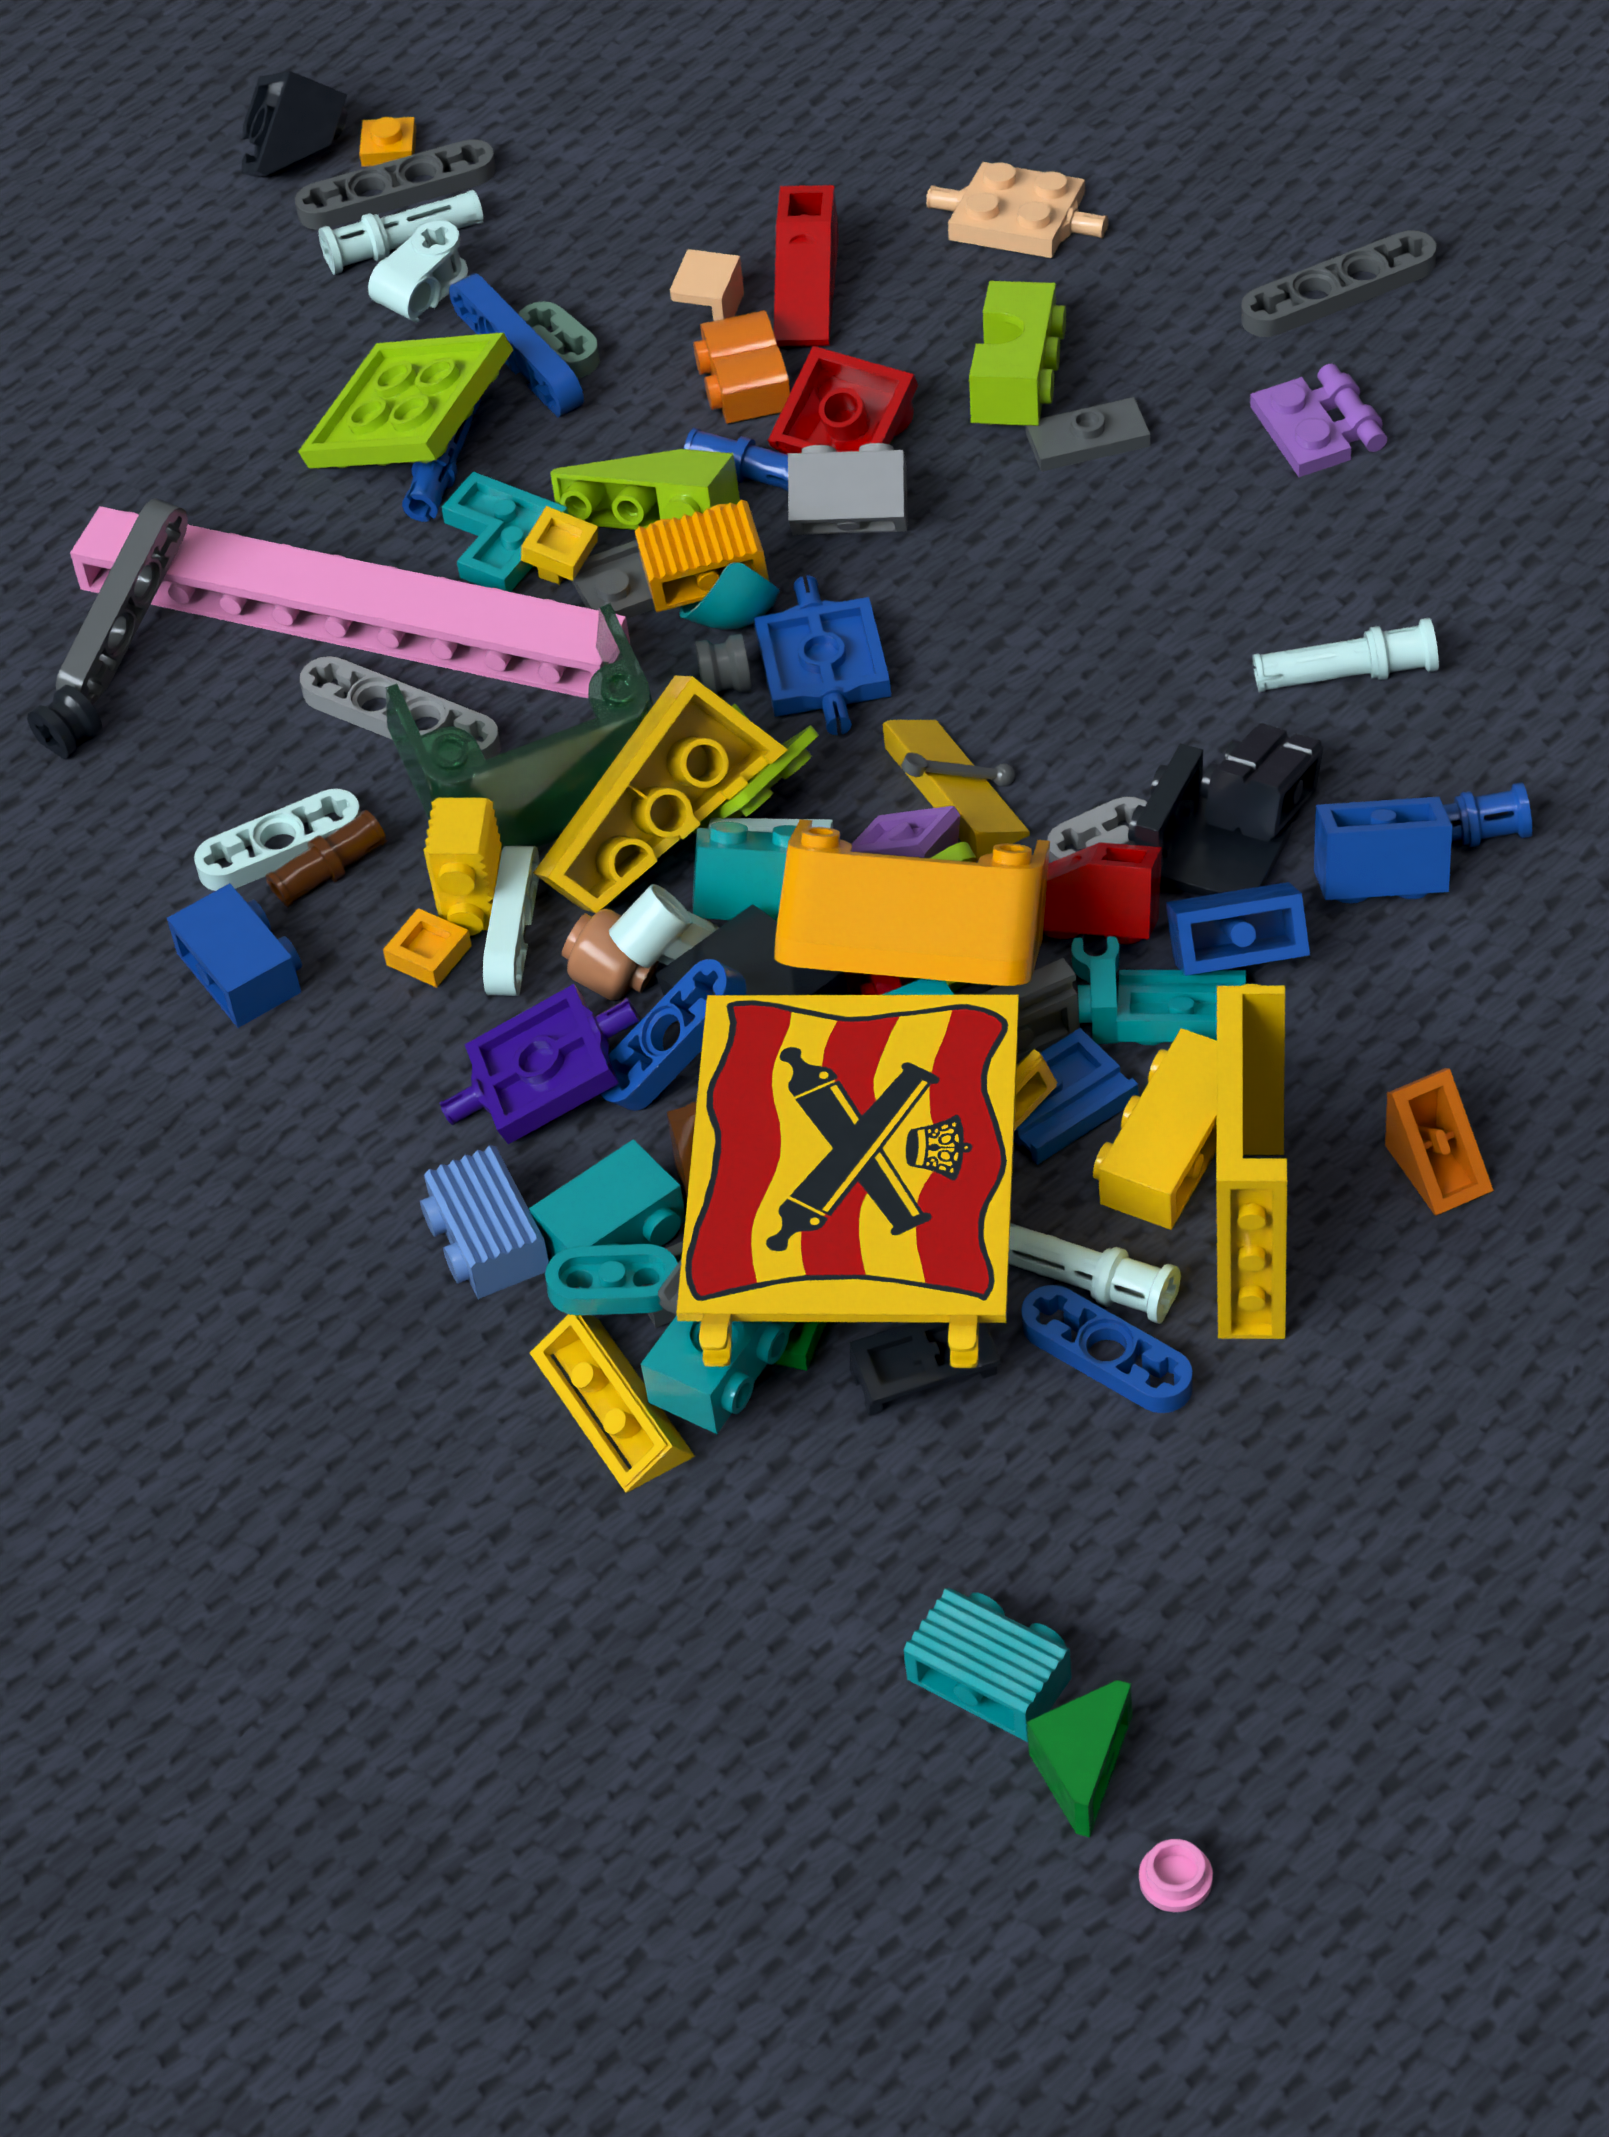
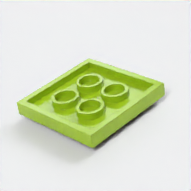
(406, 401)

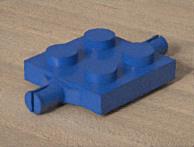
(822, 656)

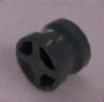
(64, 721)

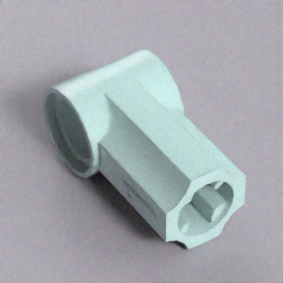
(658, 928)

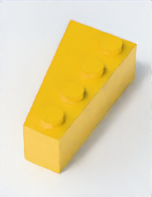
(657, 790)

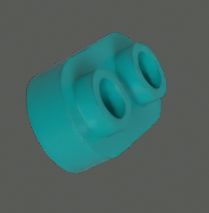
(612, 1278)

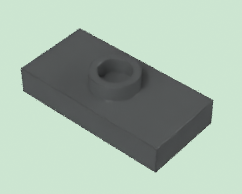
(1088, 434)

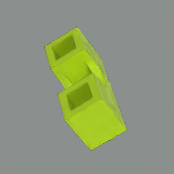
(1019, 353)

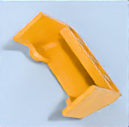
(911, 911)

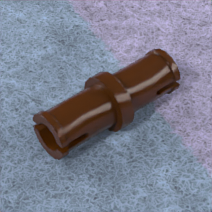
(326, 858)

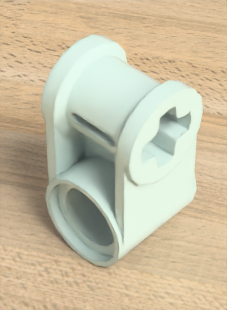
(417, 273)

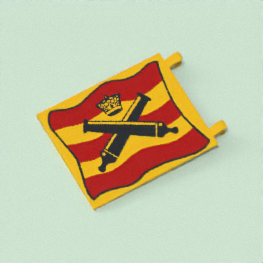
(851, 1164)

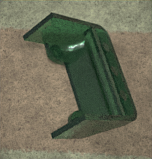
(542, 782)

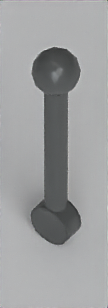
(916, 765)

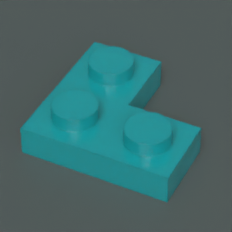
(502, 522)

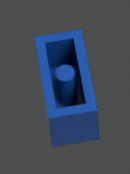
(1382, 849)
(1237, 928)
(236, 954)

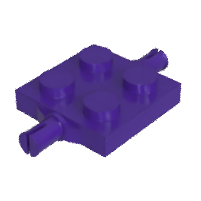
(540, 1063)

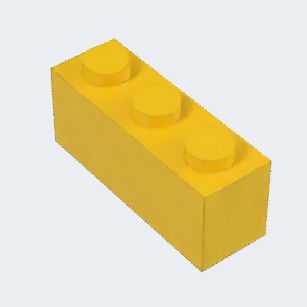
(1164, 1135)

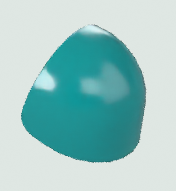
(733, 600)

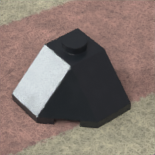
(290, 121)

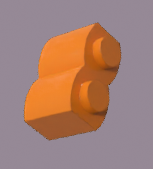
(744, 367)

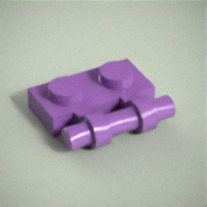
(1303, 428)

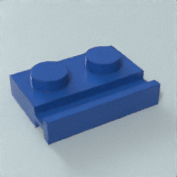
(1085, 1096)

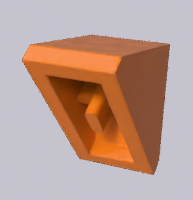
(1435, 1142)

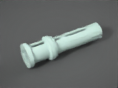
(376, 236)
(1375, 654)
(1106, 1275)

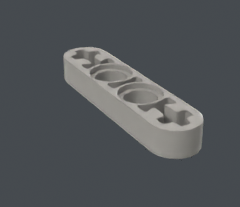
(366, 684)

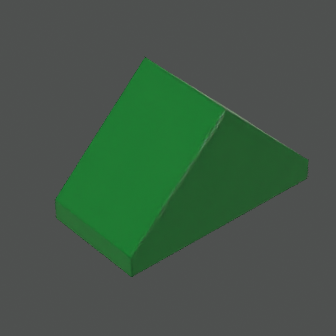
(1079, 1750)

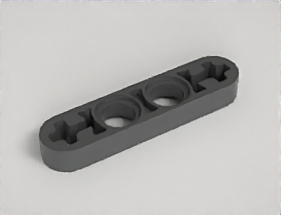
(394, 181)
(1335, 280)
(124, 599)

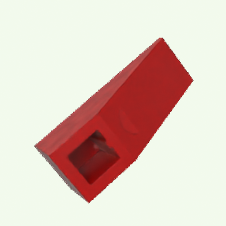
(805, 265)
(1104, 892)

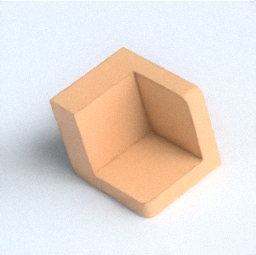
(710, 281)

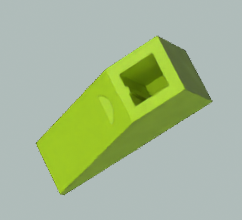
(646, 487)

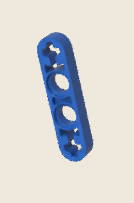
(547, 372)

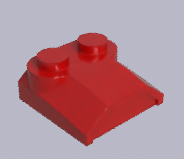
(844, 404)

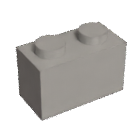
(847, 490)

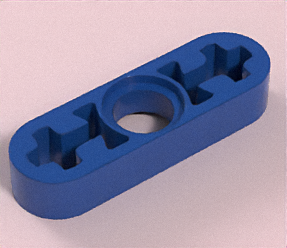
(640, 1059)
(1097, 1324)

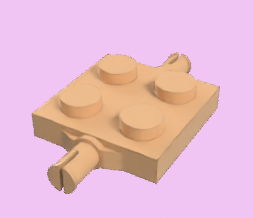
(1017, 210)

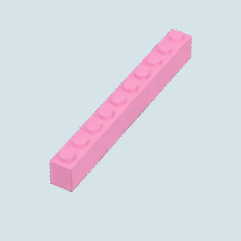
(362, 605)

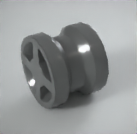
(724, 665)

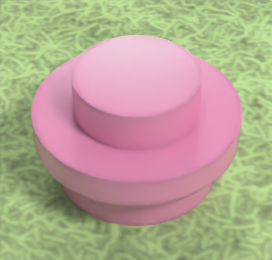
(1175, 1876)

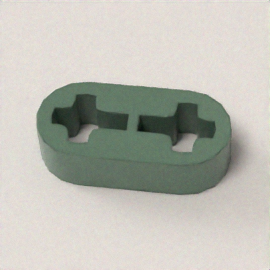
(565, 333)

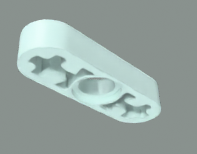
(286, 821)
(510, 913)

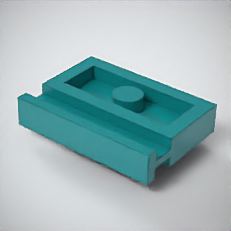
(1161, 1002)

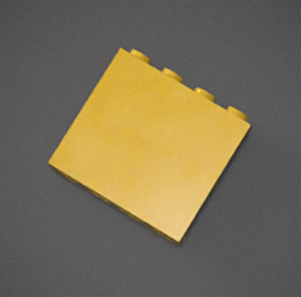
(1251, 1189)

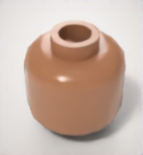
(599, 962)

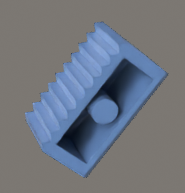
(485, 1222)

